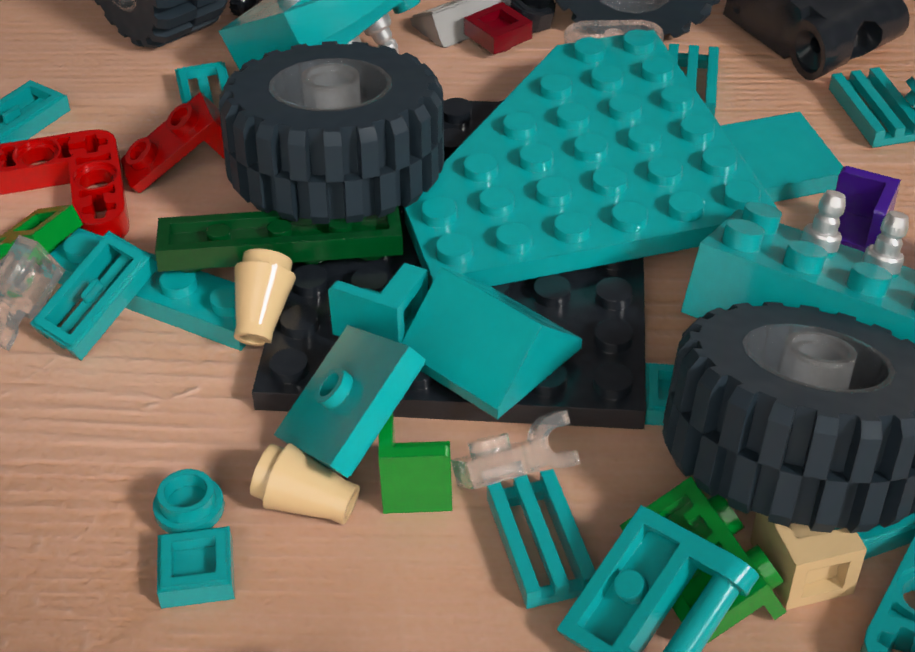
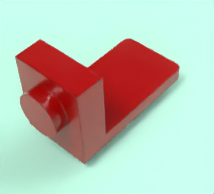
(173, 140)

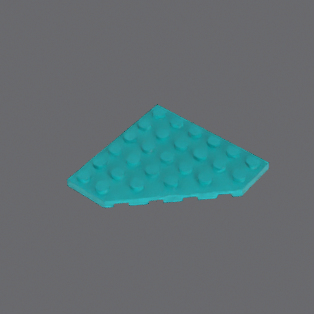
(584, 169)

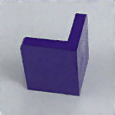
(868, 201)

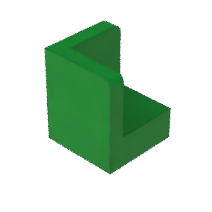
(414, 474)

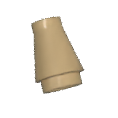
(261, 292)
(301, 485)

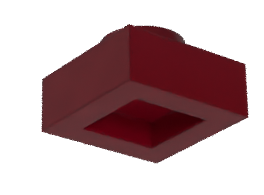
(498, 28)

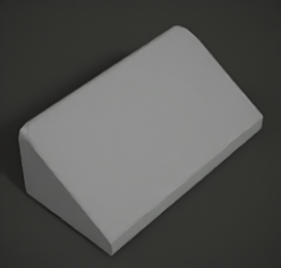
(446, 22)

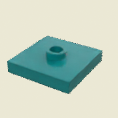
(350, 399)

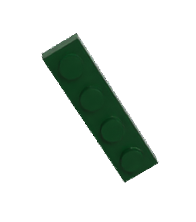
(221, 239)

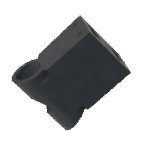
(820, 32)

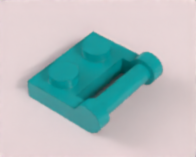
(644, 580)

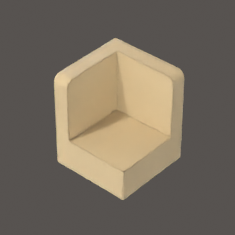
(810, 562)

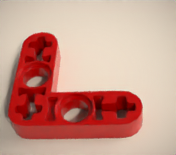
(76, 160)

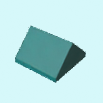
(485, 342)

